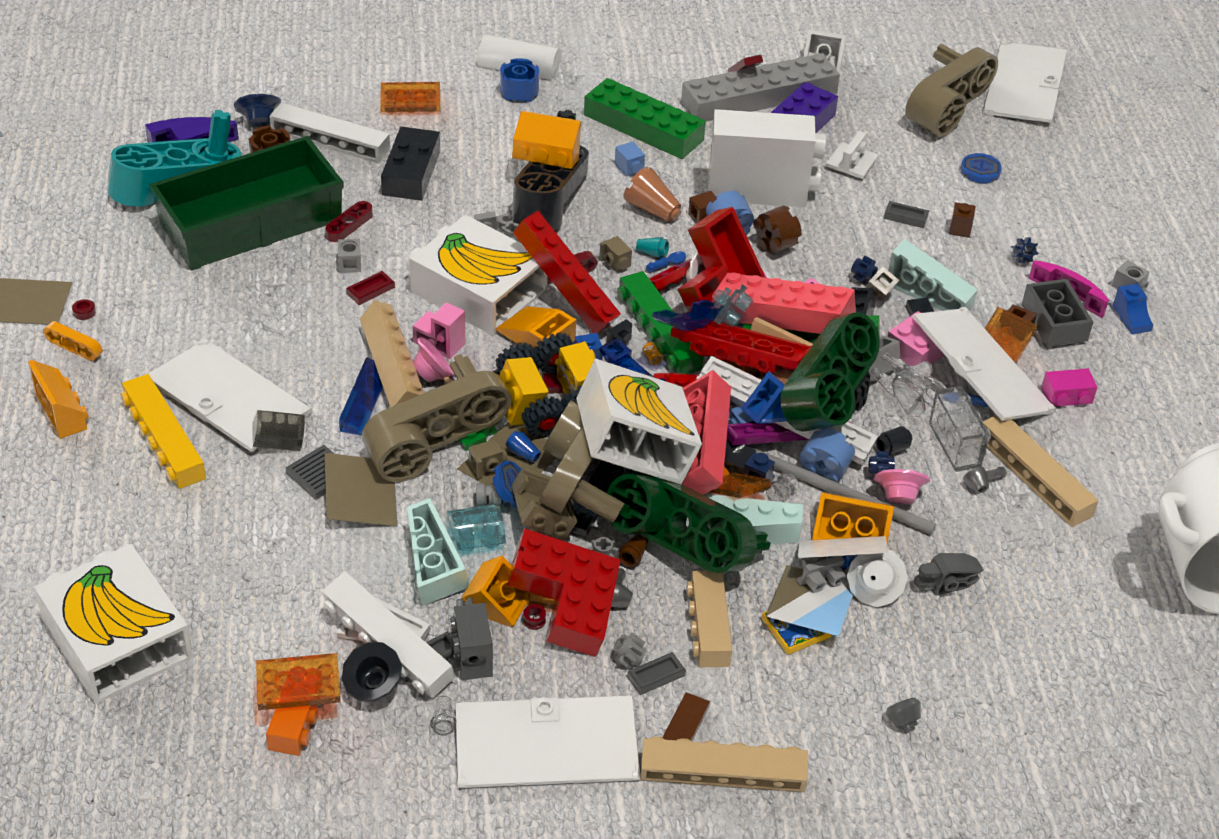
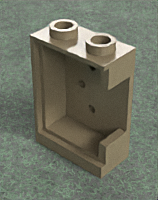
(527, 491)

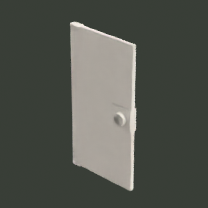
(1025, 82)
(984, 364)
(223, 390)
(546, 741)

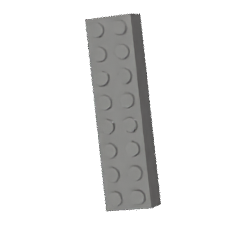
(757, 86)

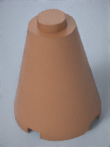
(652, 195)

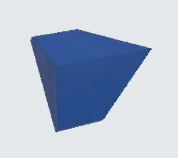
(765, 401)

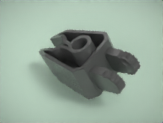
(949, 572)

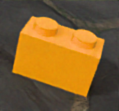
(490, 587)

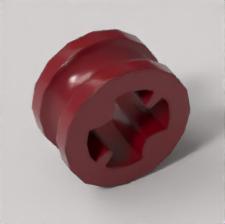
(537, 610)

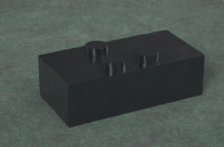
(410, 163)

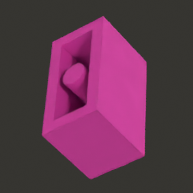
(1069, 387)

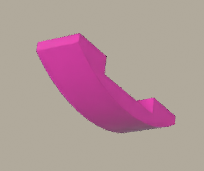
(1094, 298)

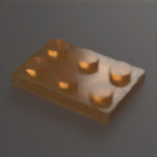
(410, 97)
(297, 681)

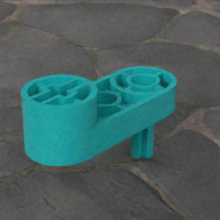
(141, 164)

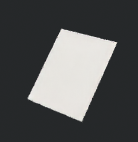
(842, 547)

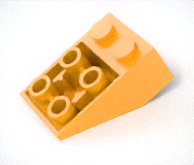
(535, 323)

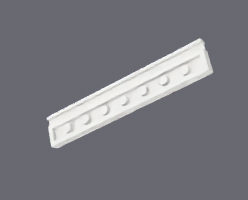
(744, 384)

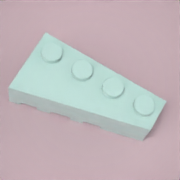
(925, 277)
(778, 519)
(435, 557)

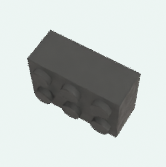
(1059, 312)

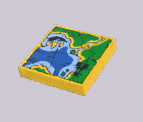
(791, 636)

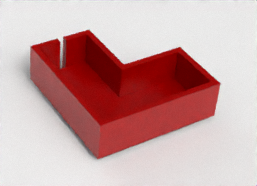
(723, 251)
(578, 582)

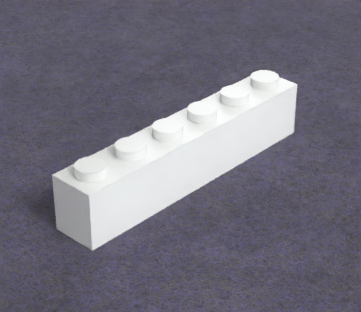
(332, 132)
(378, 624)

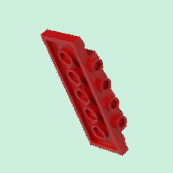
(743, 347)

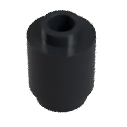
(894, 440)

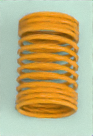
(651, 351)

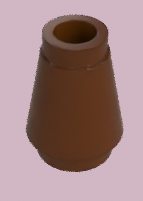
(633, 551)

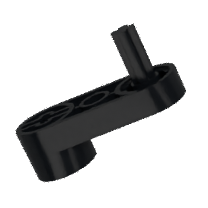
(547, 186)

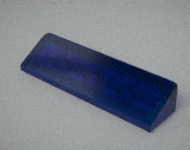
(361, 399)

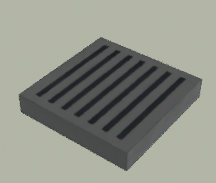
(310, 472)

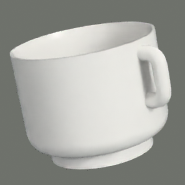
(1192, 526)

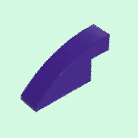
(185, 129)

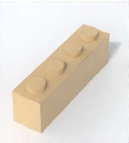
(710, 619)

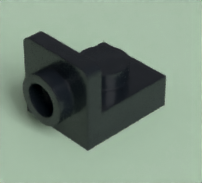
(622, 331)

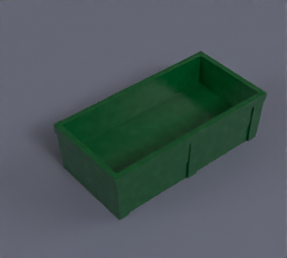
(248, 201)

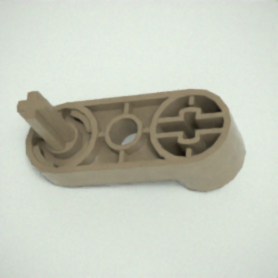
(942, 97)
(407, 433)
(570, 446)

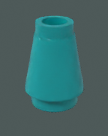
(653, 246)

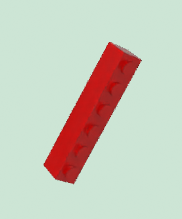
(566, 272)

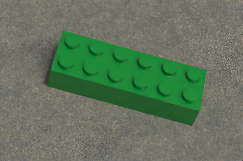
(644, 118)

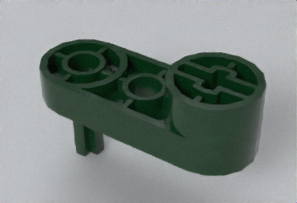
(825, 380)
(660, 514)

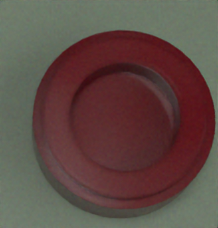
(84, 309)

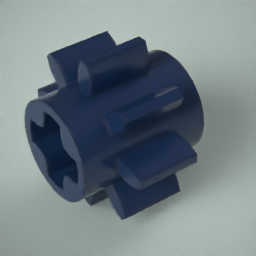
(1028, 248)
(864, 269)
(880, 462)

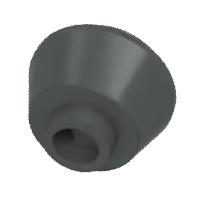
(905, 713)

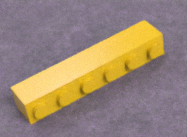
(163, 431)

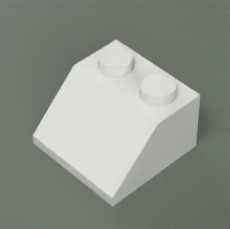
(829, 44)

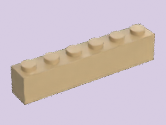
(390, 353)
(1040, 471)
(724, 764)

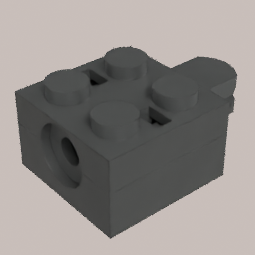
(471, 640)

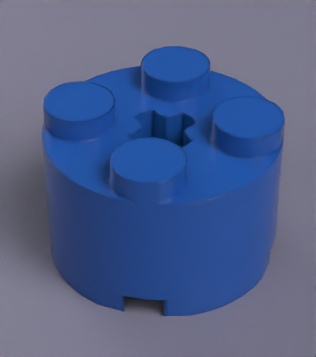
(519, 80)

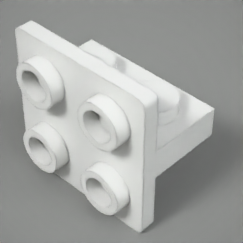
(853, 157)

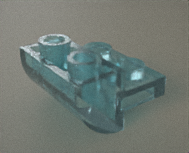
(477, 527)

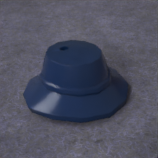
(257, 108)

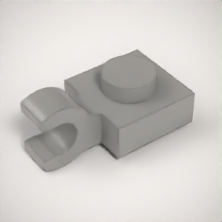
(493, 221)

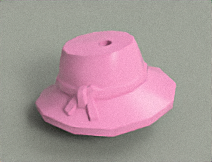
(431, 362)
(901, 485)

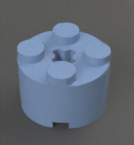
(740, 205)
(827, 454)

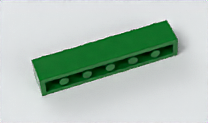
(643, 300)

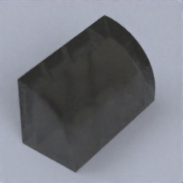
(278, 430)

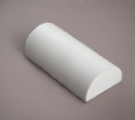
(500, 50)

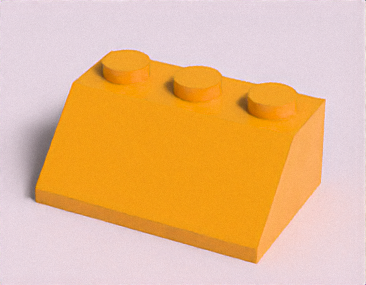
(547, 139)
(58, 400)
(851, 518)

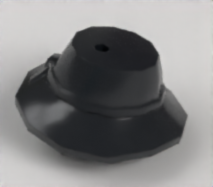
(371, 671)

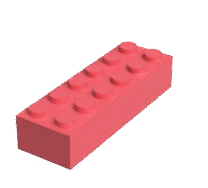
(790, 303)
(709, 407)

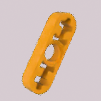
(73, 340)

